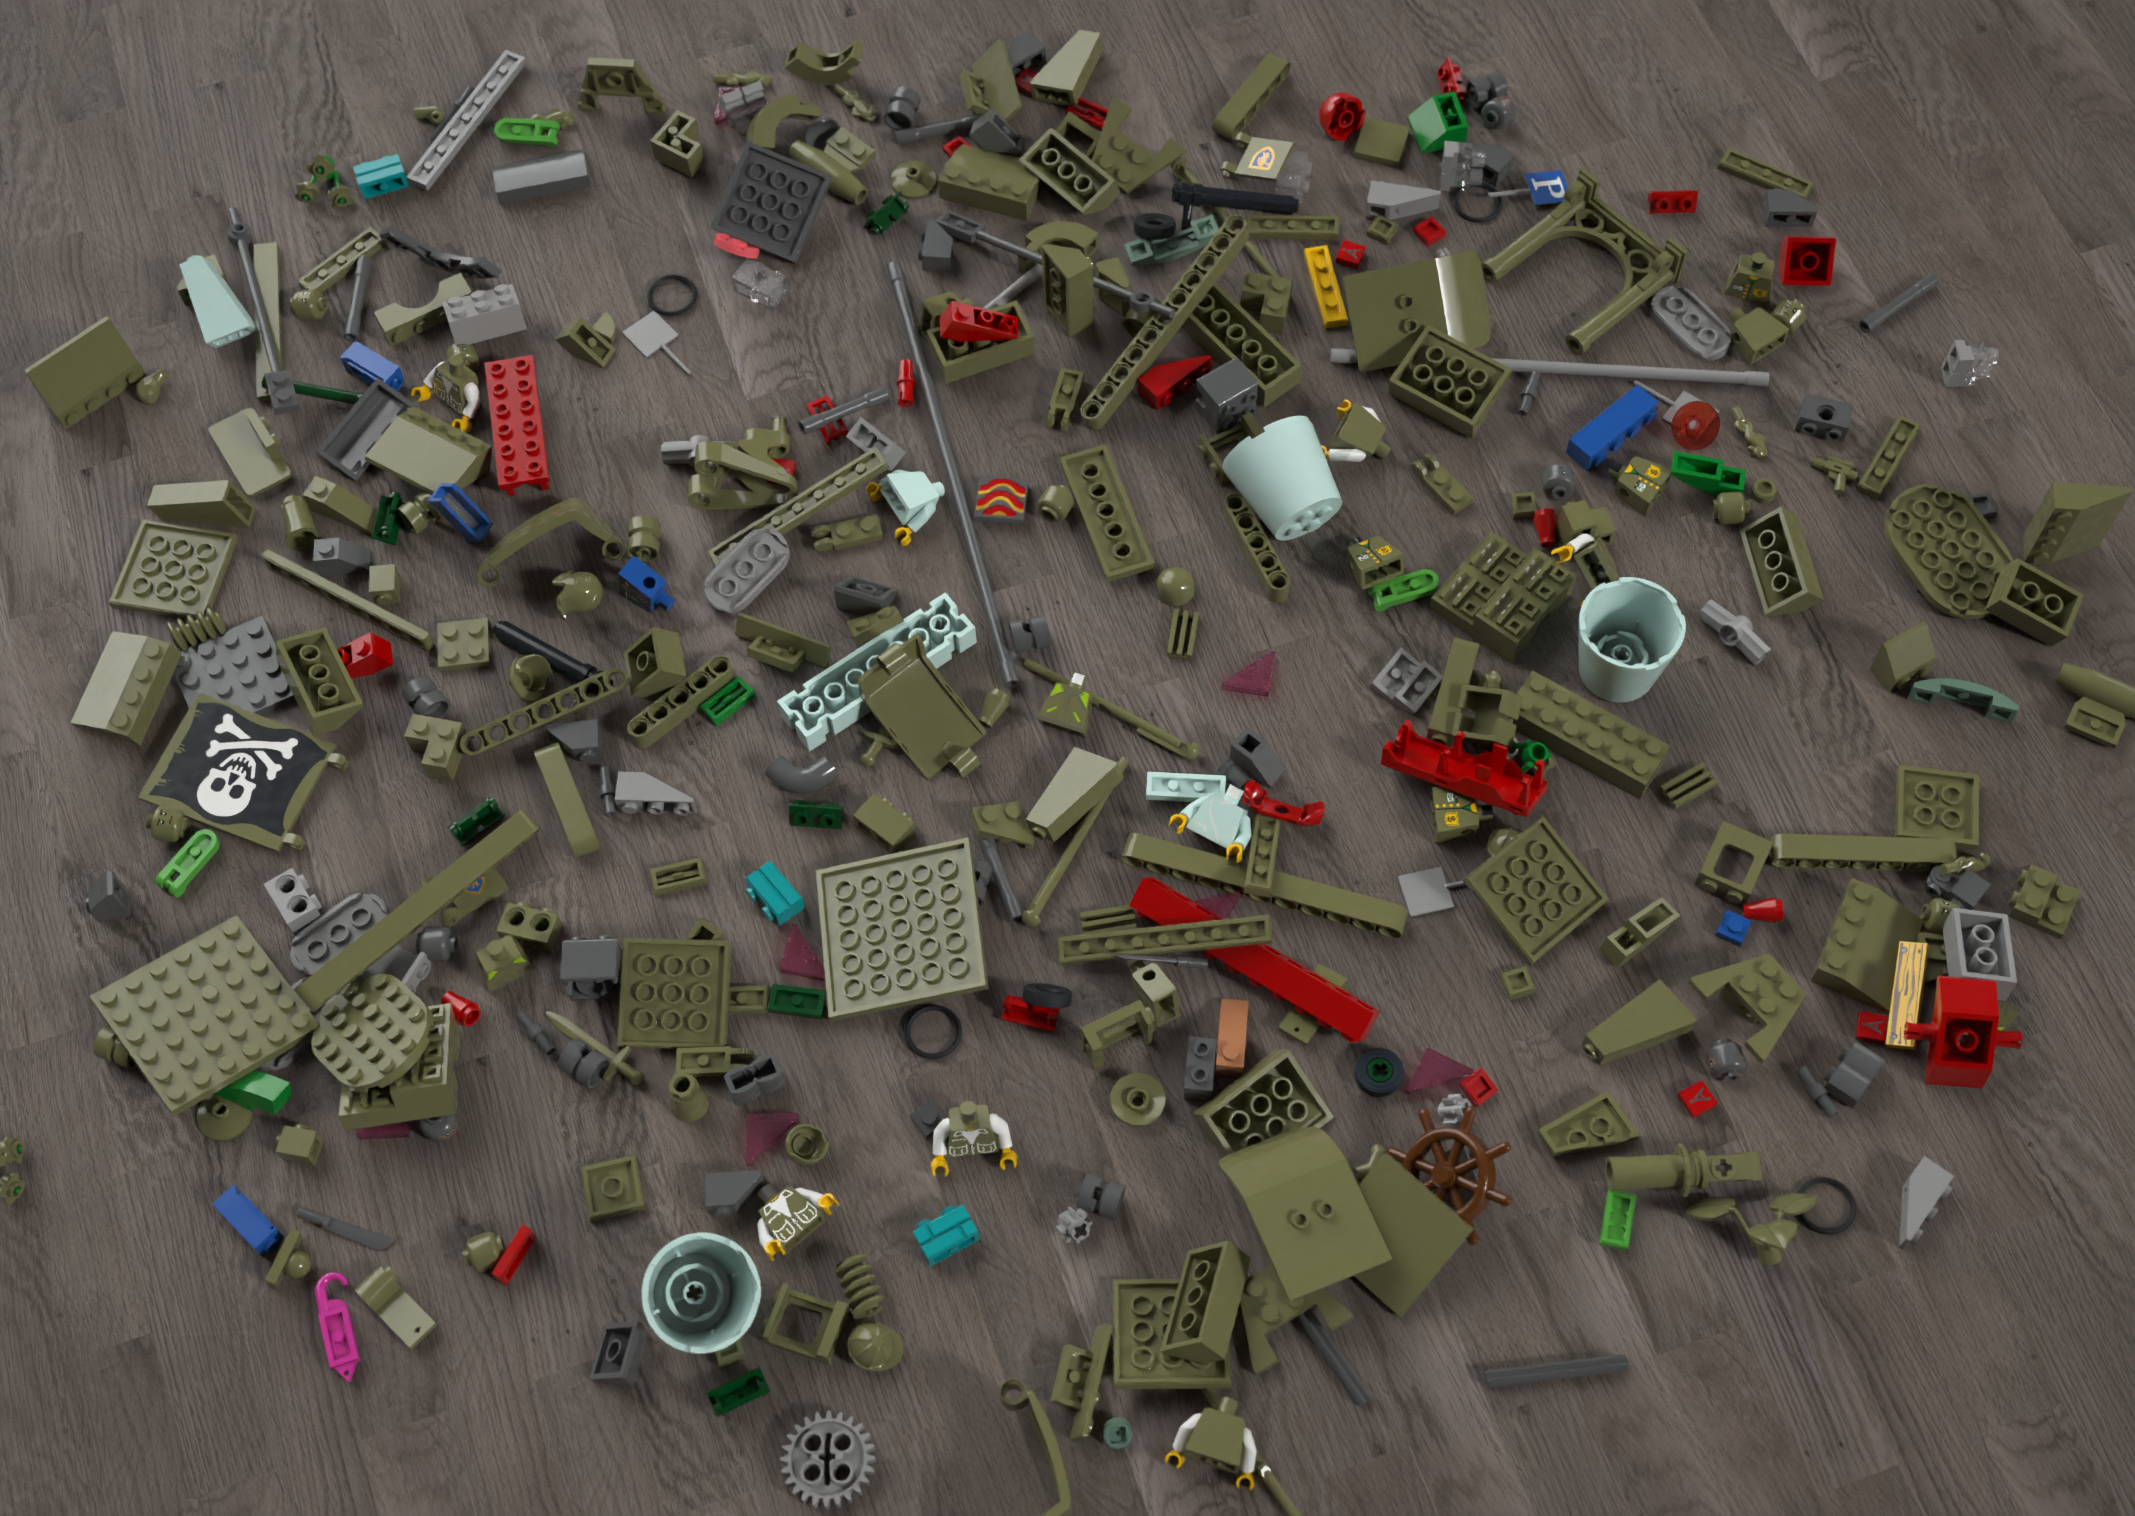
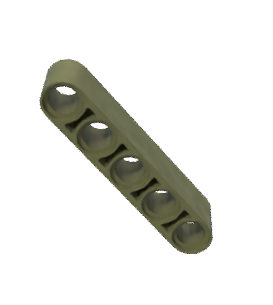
(1251, 96)
(1256, 556)
(675, 712)
(567, 800)

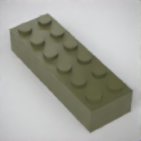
(1231, 332)
(1589, 735)

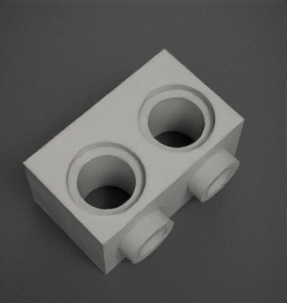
(868, 437)
(291, 902)

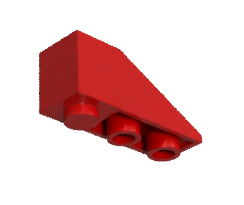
(972, 323)
(1169, 380)
(366, 655)

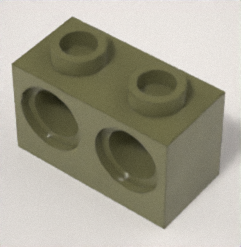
(527, 931)

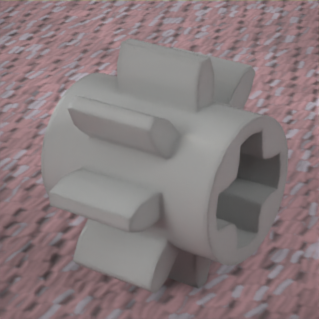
(1452, 1110)
(1073, 1225)

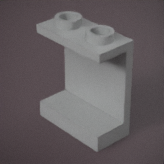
(403, 965)

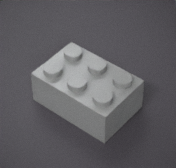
(484, 315)
(1980, 948)

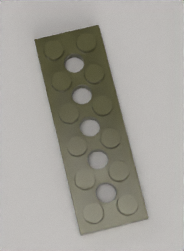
(1096, 524)

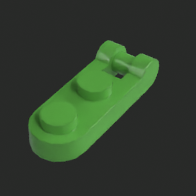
(527, 132)
(1404, 589)
(188, 862)

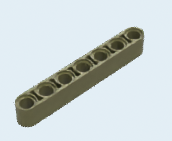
(534, 720)
(1860, 852)

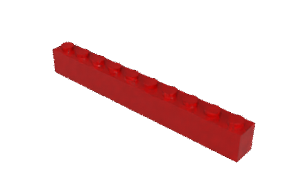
(1263, 965)

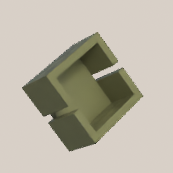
(1492, 713)

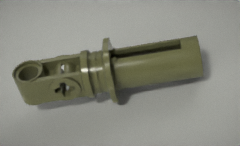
(1680, 1170)

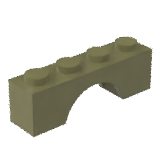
(402, 323)

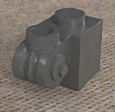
(1965, 891)

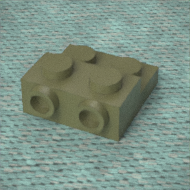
(2043, 901)

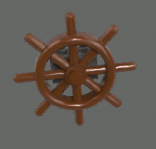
(1462, 1174)

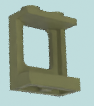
(1207, 447)
(1743, 842)
(1094, 1040)
(828, 1334)

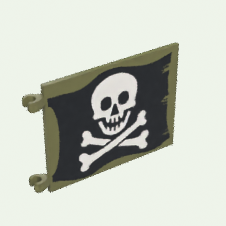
(240, 772)

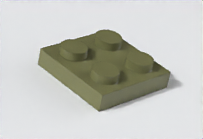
(463, 644)

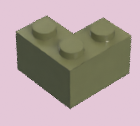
(677, 145)
(1270, 296)
(1579, 519)
(439, 742)

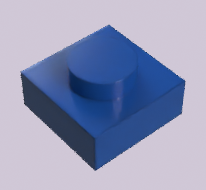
(1733, 928)

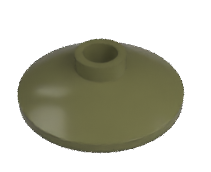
(913, 179)
(1134, 1087)
(224, 1126)

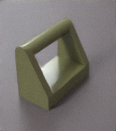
(1071, 122)
(1113, 272)

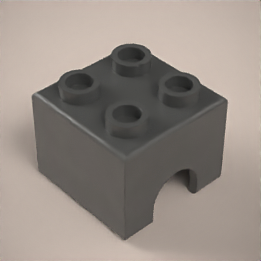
(1227, 395)
(591, 967)

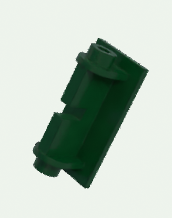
(879, 218)
(388, 519)
(809, 815)
(476, 821)
(738, 1392)

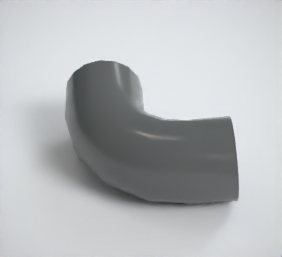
(801, 779)

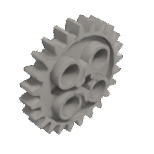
(802, 1460)

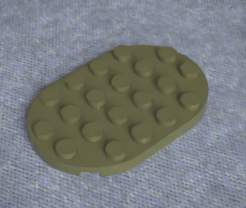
(1946, 549)
(372, 1032)

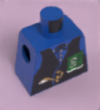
(644, 586)

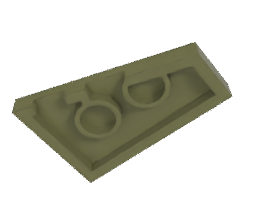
(1588, 1127)

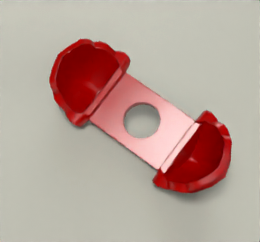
(1257, 800)

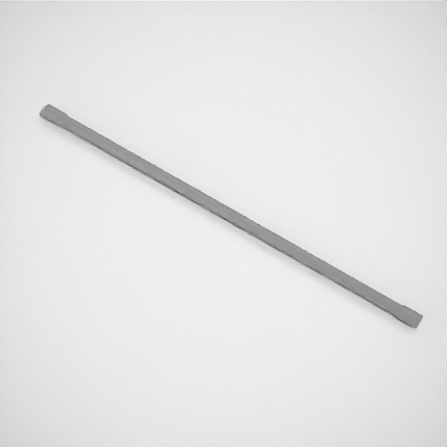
(1748, 378)

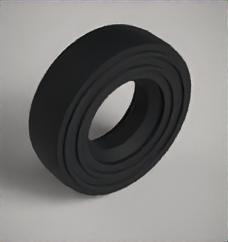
(1154, 226)
(1047, 995)

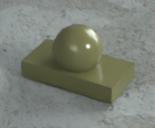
(289, 1261)

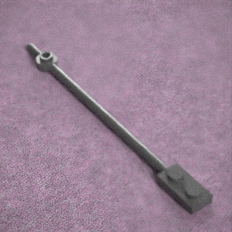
(971, 230)
(278, 382)

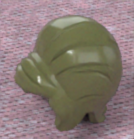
(580, 592)

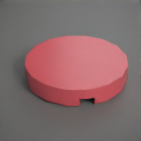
(735, 246)

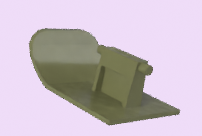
(1399, 301)
(1306, 1210)

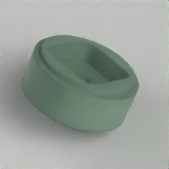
(1117, 1433)

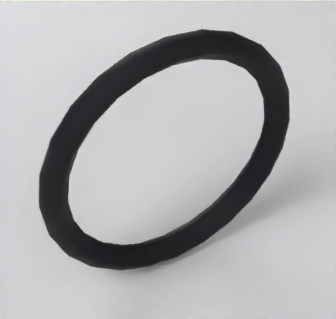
(1474, 219)
(669, 277)
(934, 1055)
(1847, 1224)

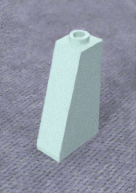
(215, 305)

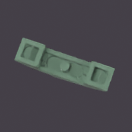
(1180, 244)
(1996, 704)

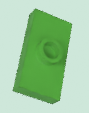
(1617, 1220)

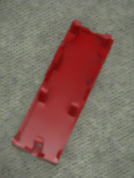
(517, 423)
(1483, 777)

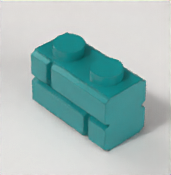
(381, 176)
(774, 893)
(945, 1234)

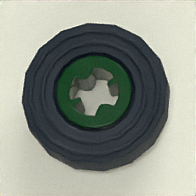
(1379, 1059)

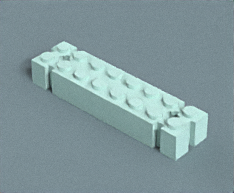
(833, 697)

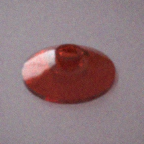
(1706, 425)

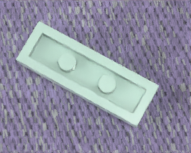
(1183, 786)

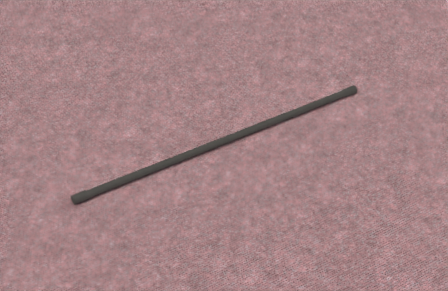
(1006, 666)

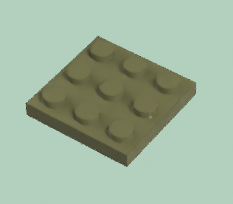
(1937, 805)

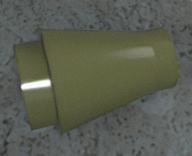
(994, 705)

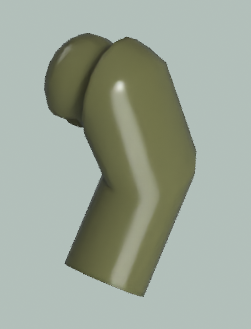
(431, 113)
(1378, 1151)

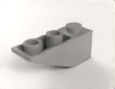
(1399, 201)
(645, 793)
(1919, 1195)

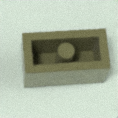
(884, 824)

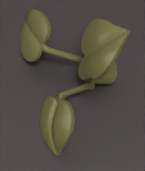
(1766, 1237)

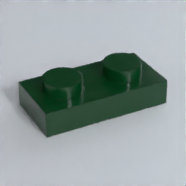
(797, 1001)

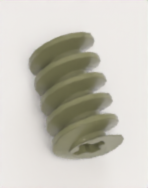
(197, 628)
(858, 1286)

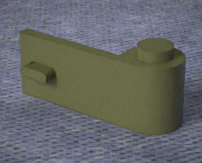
(1302, 1026)
(395, 1306)

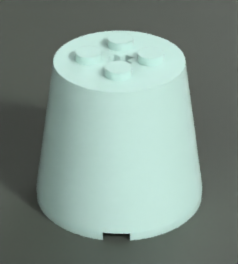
(1285, 477)
(1627, 637)
(726, 1298)

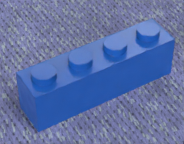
(1612, 428)

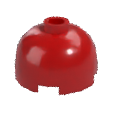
(1341, 115)

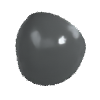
(820, 132)

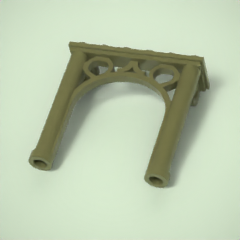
(1583, 203)

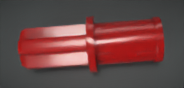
(905, 383)

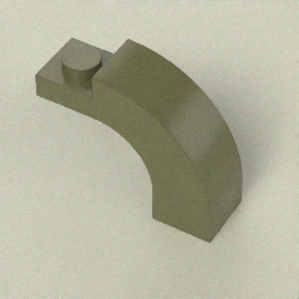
(824, 67)
(764, 123)
(1060, 234)

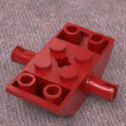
(1962, 1008)

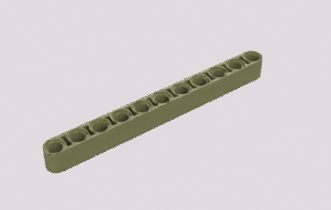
(1164, 332)
(1286, 891)
(416, 910)

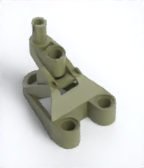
(750, 463)

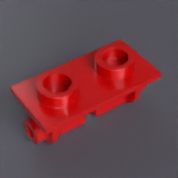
(1451, 80)
(1672, 201)
(1029, 1015)

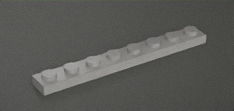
(466, 120)

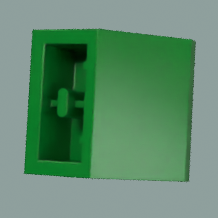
(1438, 121)

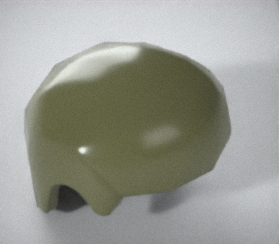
(1175, 586)
(806, 1145)

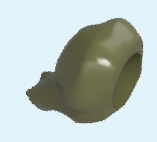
(149, 387)
(1491, 680)

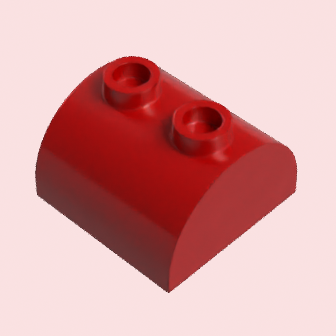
(1807, 260)

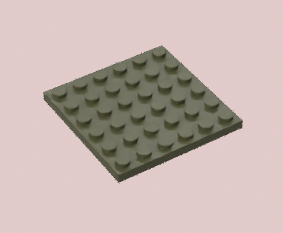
(901, 929)
(204, 1015)

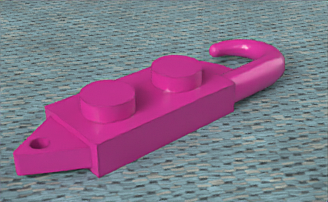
(337, 1328)

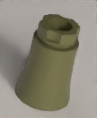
(299, 524)
(688, 1099)

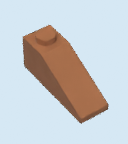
(1231, 1038)

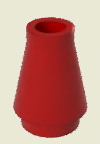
(1545, 524)
(1764, 910)
(465, 1010)

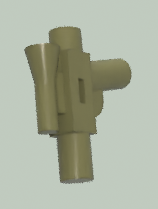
(1837, 470)

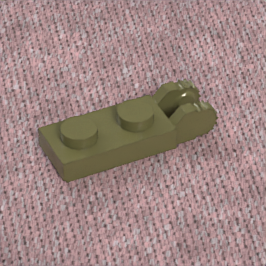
(1065, 397)
(1442, 484)
(847, 533)
(709, 1060)

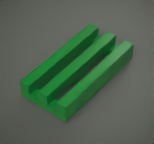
(730, 703)

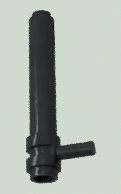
(1197, 195)
(557, 659)

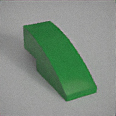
(1707, 473)
(259, 1091)

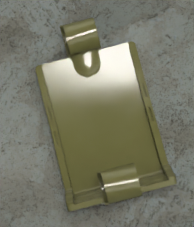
(543, 522)
(921, 710)
(1046, 1439)

